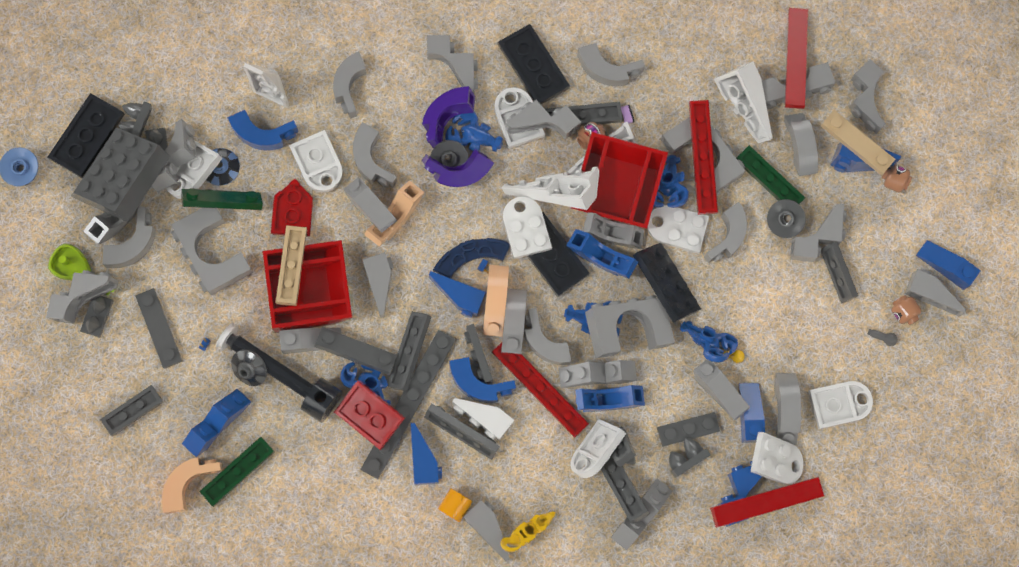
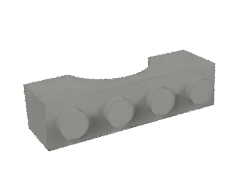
(818, 79)

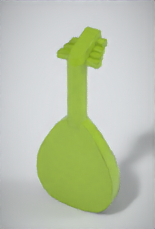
(67, 261)

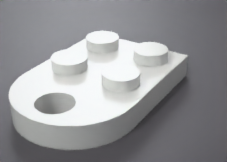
(505, 109)
(317, 160)
(195, 171)
(679, 228)
(525, 229)
(839, 404)
(596, 449)
(774, 459)

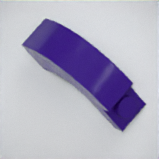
(445, 107)
(459, 176)

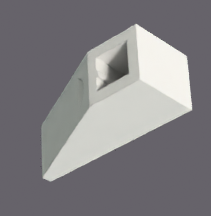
(488, 417)

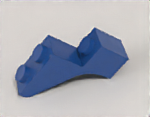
(217, 419)
(742, 482)

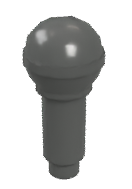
(889, 339)

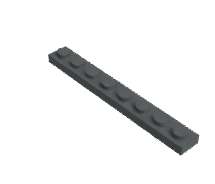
(410, 400)

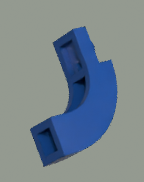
(260, 138)
(600, 255)
(475, 389)
(610, 399)

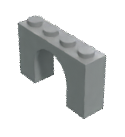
(727, 168)
(213, 276)
(649, 312)

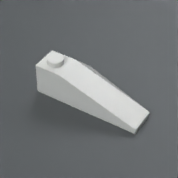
(266, 83)
(746, 93)

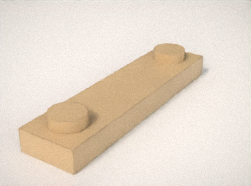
(857, 142)
(291, 265)

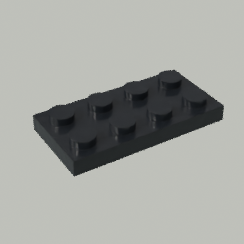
(533, 64)
(86, 135)
(560, 265)
(667, 282)

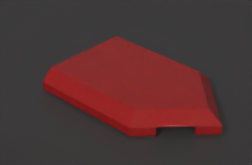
(292, 208)

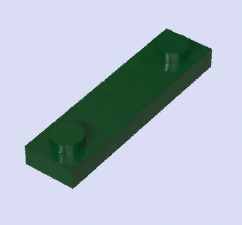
(768, 176)
(221, 199)
(237, 471)

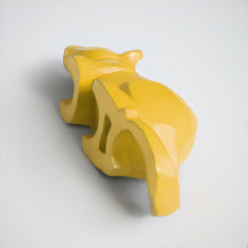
(527, 531)

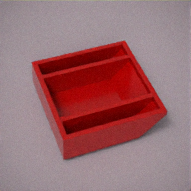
(626, 178)
(322, 288)

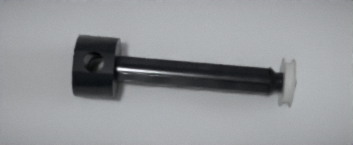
(310, 392)

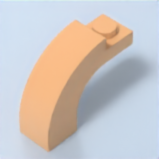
(401, 208)
(496, 300)
(176, 484)

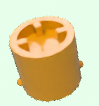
(455, 505)

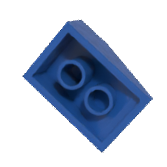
(847, 161)

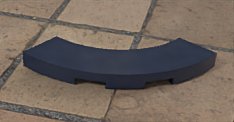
(469, 251)

